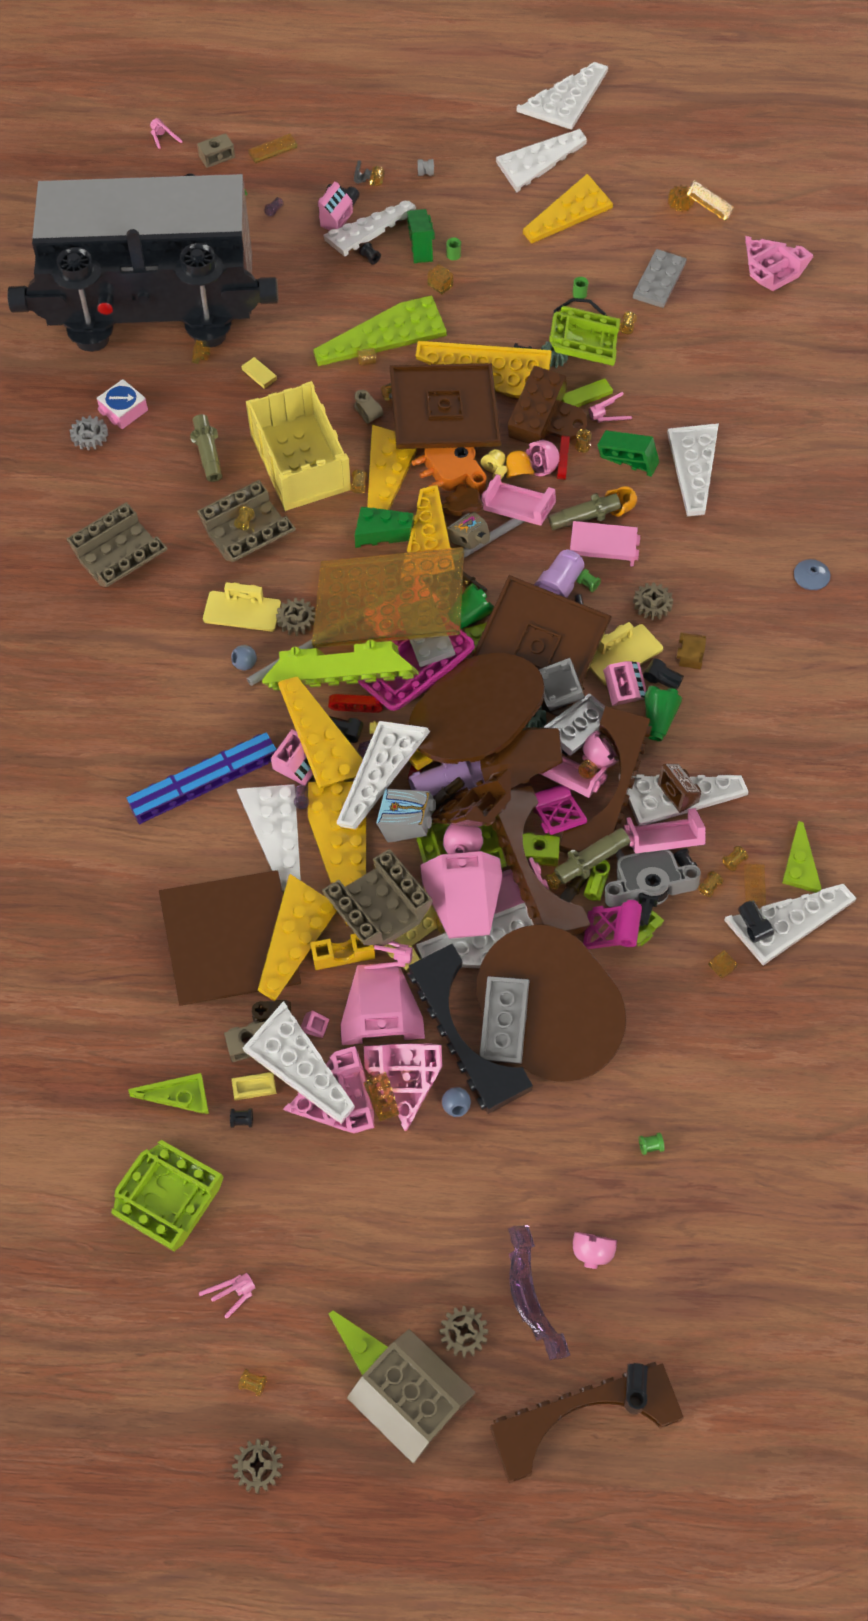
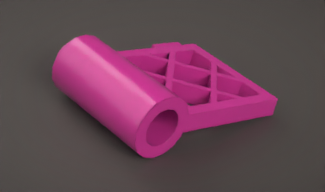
(553, 800)
(625, 925)

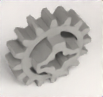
(87, 434)

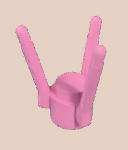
(159, 128)
(597, 411)
(402, 953)
(241, 1284)

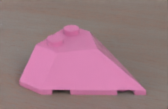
(775, 263)
(409, 1071)
(350, 1075)

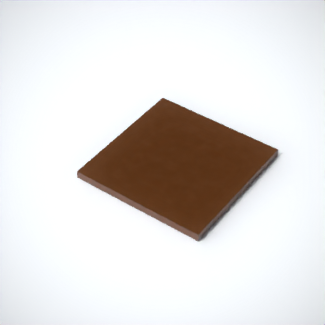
(444, 406)
(543, 629)
(221, 935)

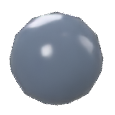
(243, 657)
(456, 1102)

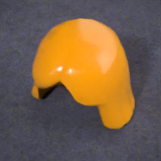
(518, 463)
(626, 497)

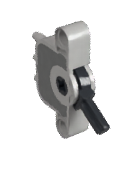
(649, 880)

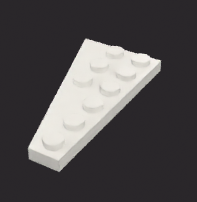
(537, 159)
(366, 228)
(693, 458)
(383, 760)
(652, 805)
(275, 825)
(793, 920)
(293, 1058)

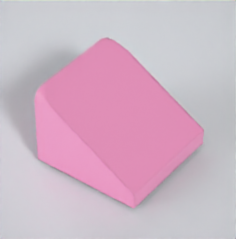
(314, 1024)

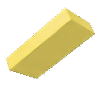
(259, 372)
(253, 1086)

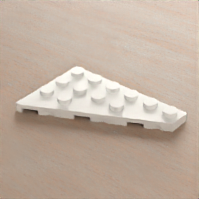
(567, 98)
(474, 949)

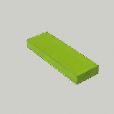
(588, 393)

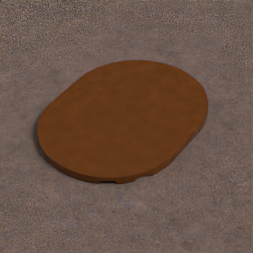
(478, 707)
(572, 1002)

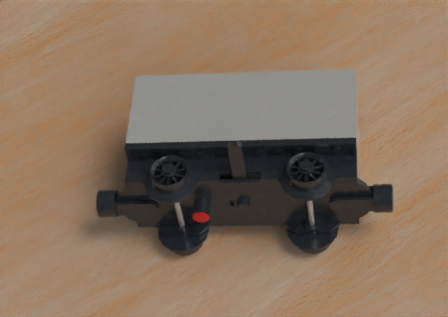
(142, 256)

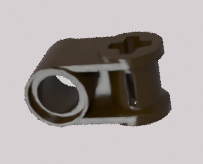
(267, 1008)

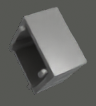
(561, 684)

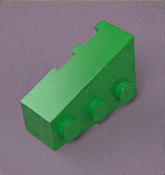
(421, 235)
(629, 449)
(382, 526)

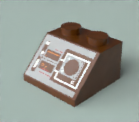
(678, 787)

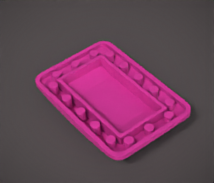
(401, 691)

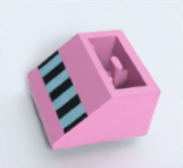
(334, 207)
(625, 682)
(292, 760)

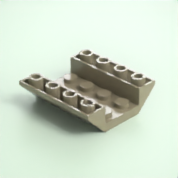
(263, 528)
(115, 545)
(381, 902)
(410, 1394)

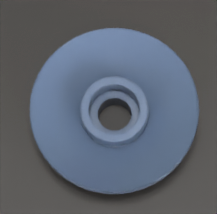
(812, 580)

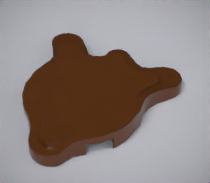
(462, 500)

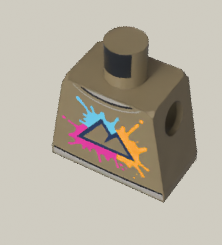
(469, 531)

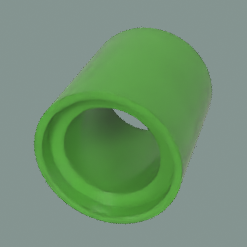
(453, 248)
(580, 287)

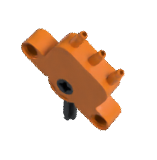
(452, 468)

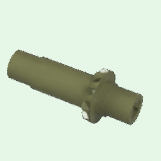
(204, 437)
(596, 508)
(582, 861)

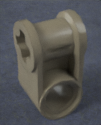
(367, 406)

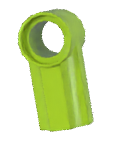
(597, 881)

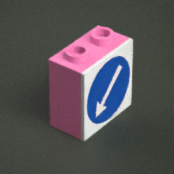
(122, 404)

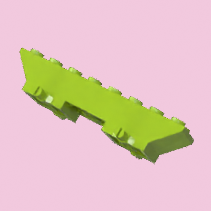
(366, 663)

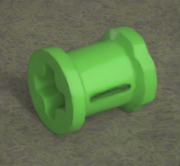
(588, 580)
(651, 1143)

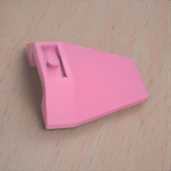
(463, 891)
(380, 1006)

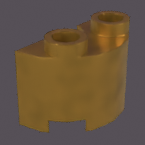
(692, 650)

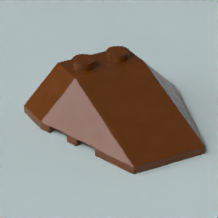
(528, 754)
(477, 805)

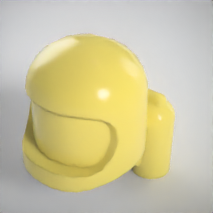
(495, 462)

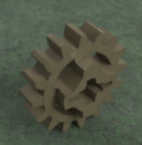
(653, 601)
(296, 616)
(455, 1328)
(246, 1466)

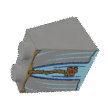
(405, 814)

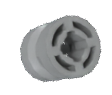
(426, 167)

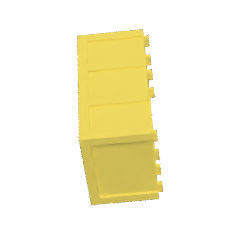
(298, 446)

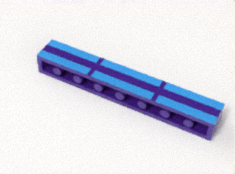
(201, 778)

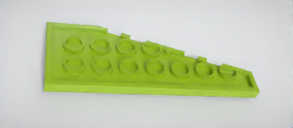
(391, 329)

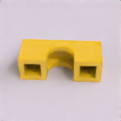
(331, 954)

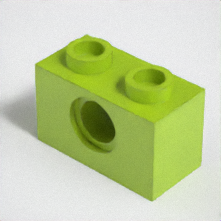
(548, 855)

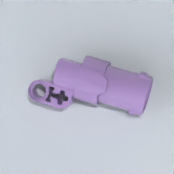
(562, 573)
(440, 776)

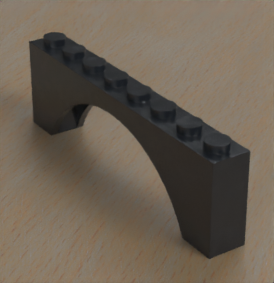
(492, 1082)

